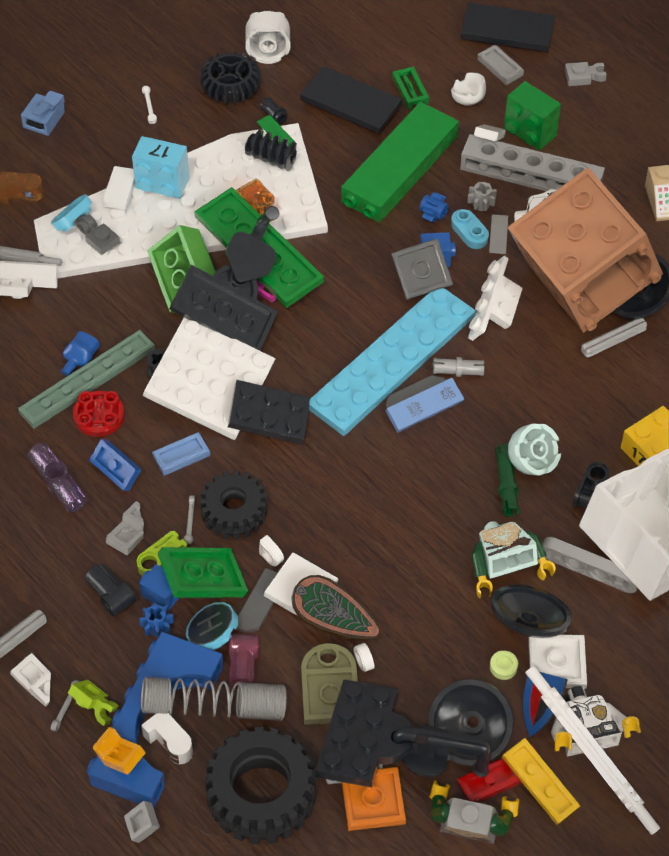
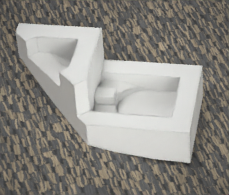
(34, 678)

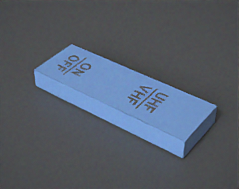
(424, 405)

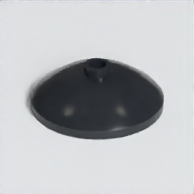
(651, 300)
(531, 611)
(475, 698)

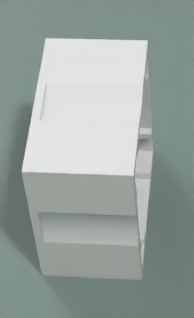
(632, 523)

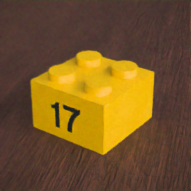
(647, 436)

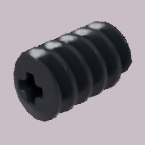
(271, 150)

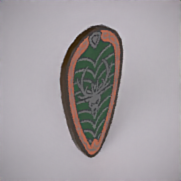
(333, 609)

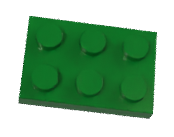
(202, 572)

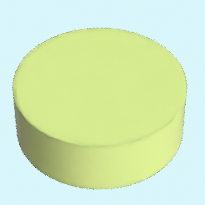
(503, 665)

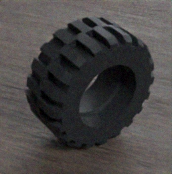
(254, 751)

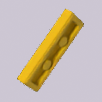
(540, 781)

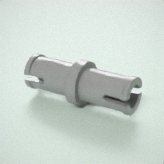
(458, 366)

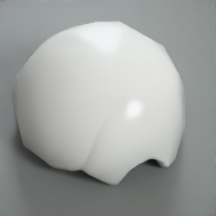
(470, 90)

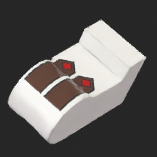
(170, 736)

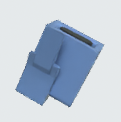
(43, 112)

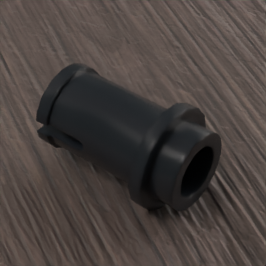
(277, 113)

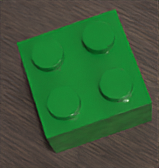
(532, 115)

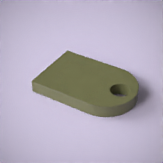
(324, 680)

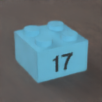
(160, 167)

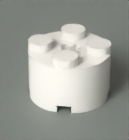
(267, 36)

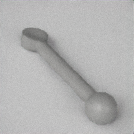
(188, 538)
(56, 723)

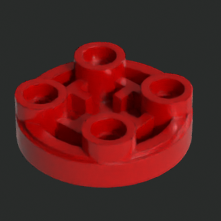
(98, 413)

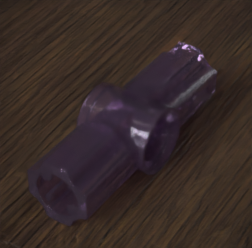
(64, 487)

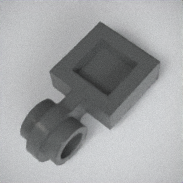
(99, 238)

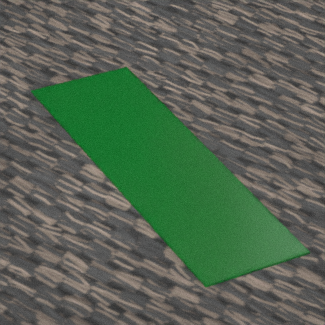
(272, 126)

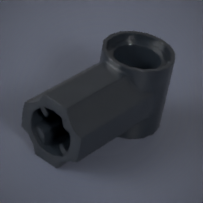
(112, 593)

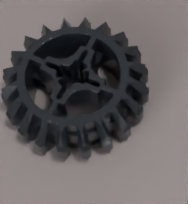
(230, 71)

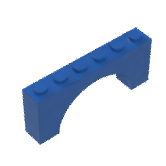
(170, 659)

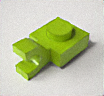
(90, 696)

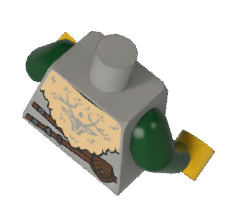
(471, 818)

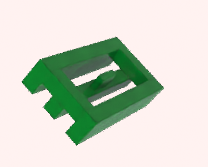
(402, 90)

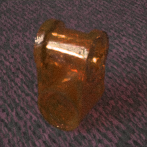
(257, 195)

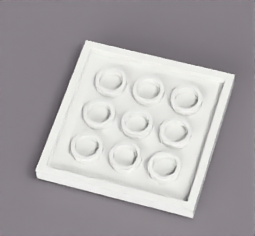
(201, 372)

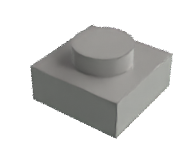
(141, 821)

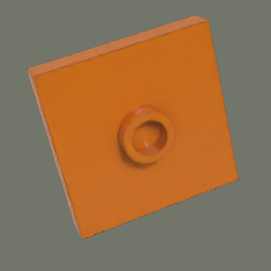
(376, 805)

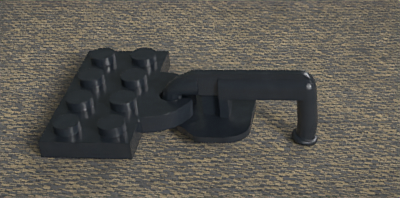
(222, 300)
(370, 733)

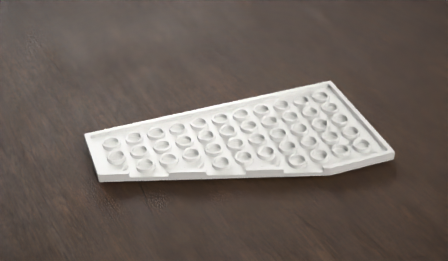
(154, 215)

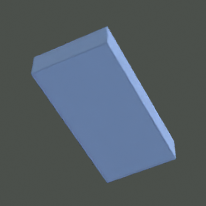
(181, 454)

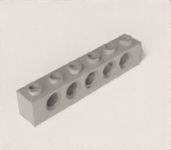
(521, 164)

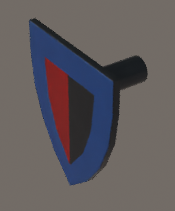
(535, 710)

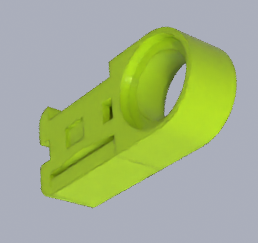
(169, 540)

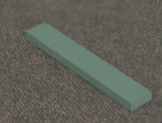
(86, 379)

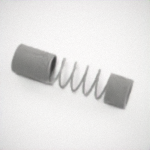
(252, 699)

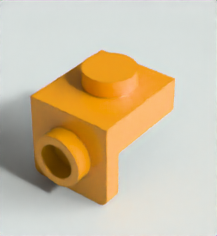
(118, 752)

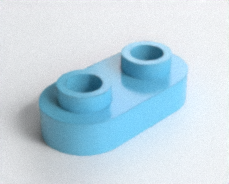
(77, 208)
(466, 226)

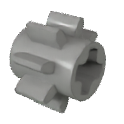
(482, 196)

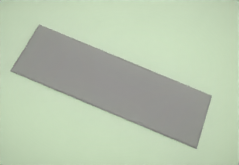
(498, 234)

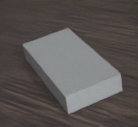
(500, 64)

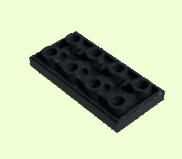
(507, 27)
(351, 99)

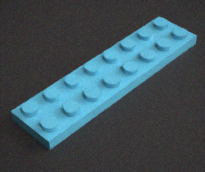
(390, 360)

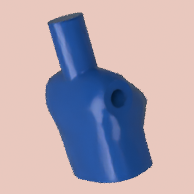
(79, 352)

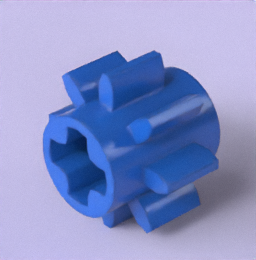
(434, 207)
(156, 620)

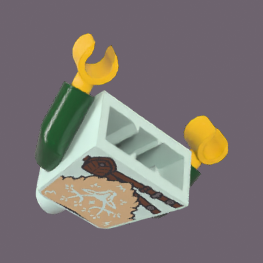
(506, 550)

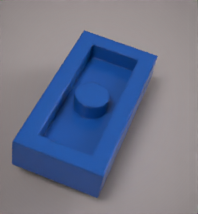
(115, 464)

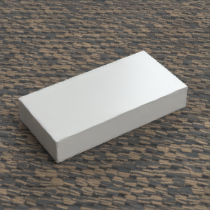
(489, 132)
(119, 188)

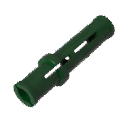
(507, 490)

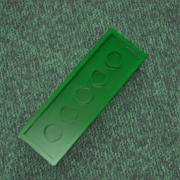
(291, 273)

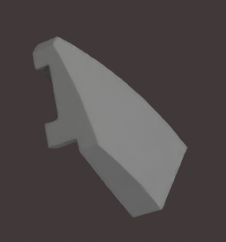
(128, 532)

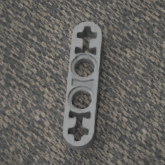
(587, 564)

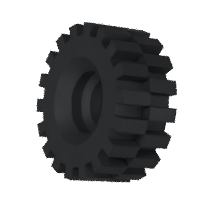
(233, 521)

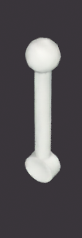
(152, 119)

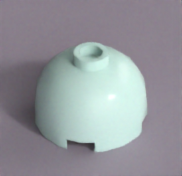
(534, 449)

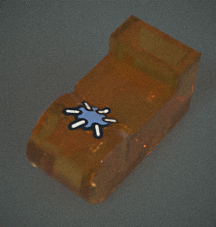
(20, 186)

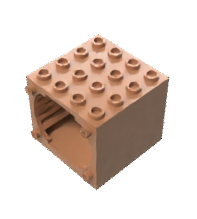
(586, 249)

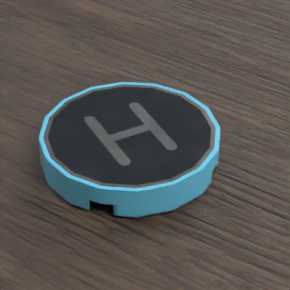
(212, 625)

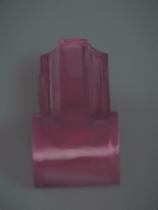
(243, 652)

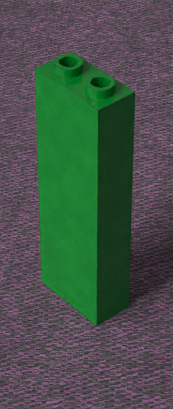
(399, 162)

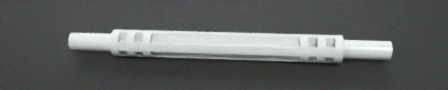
(592, 750)

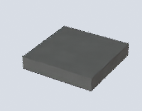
(421, 269)

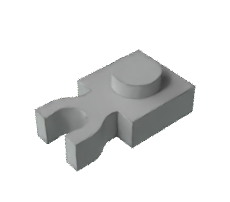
(582, 74)

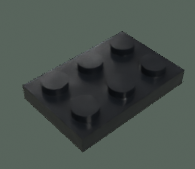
(269, 412)

